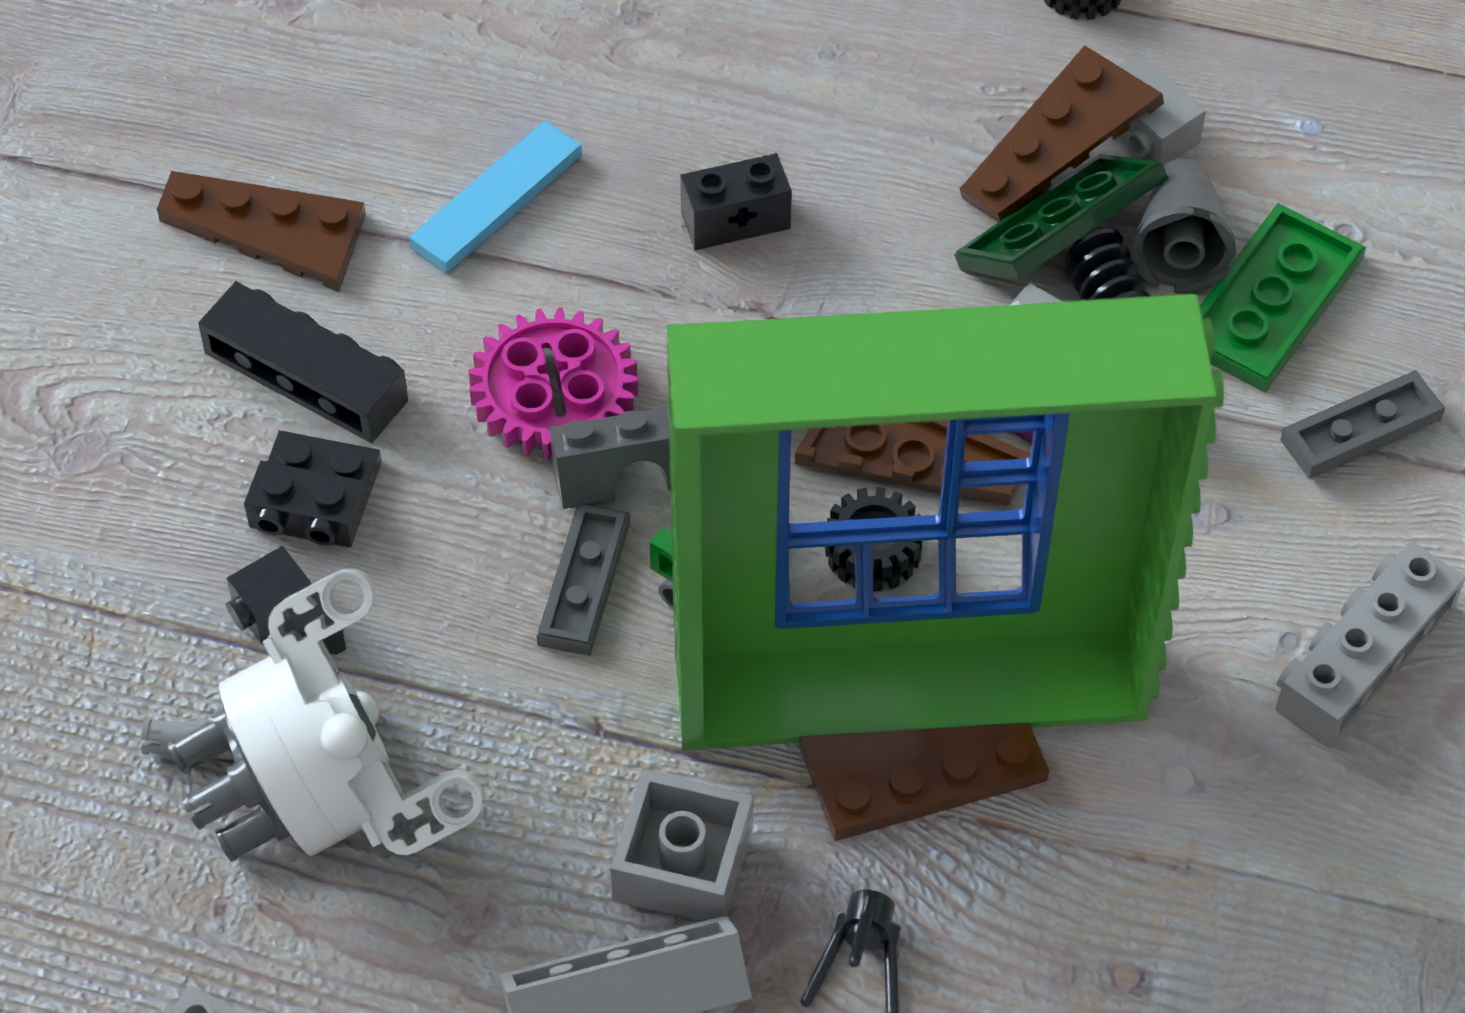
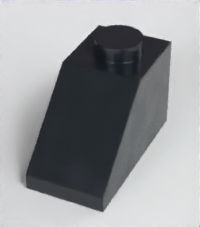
(266, 584)

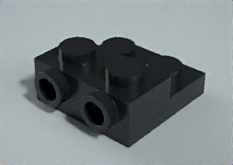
(312, 489)

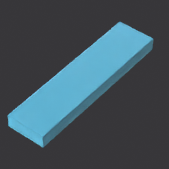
(495, 196)

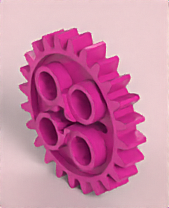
(514, 377)

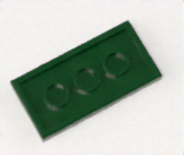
(1060, 216)

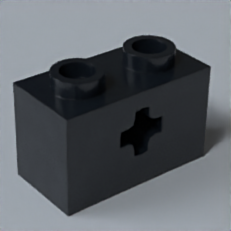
(736, 201)

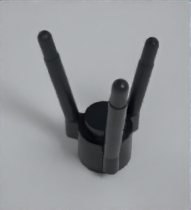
(865, 927)

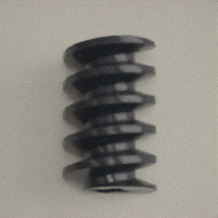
(1103, 267)

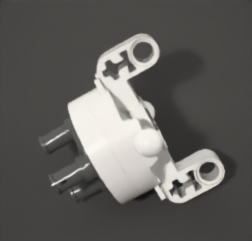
(309, 748)

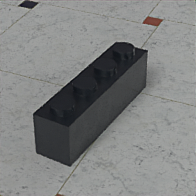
(304, 361)

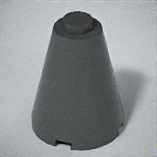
(1184, 232)

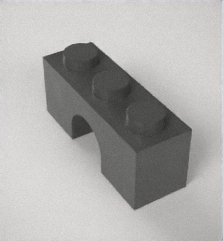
(596, 450)

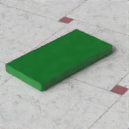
(1276, 294)

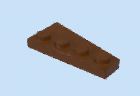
(1061, 128)
(286, 226)
(903, 455)
(909, 774)

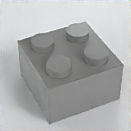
(681, 847)

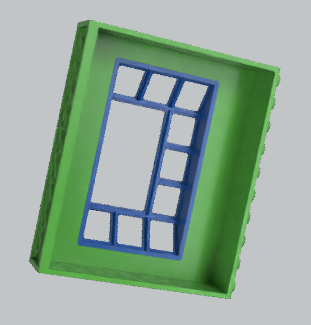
(1111, 484)

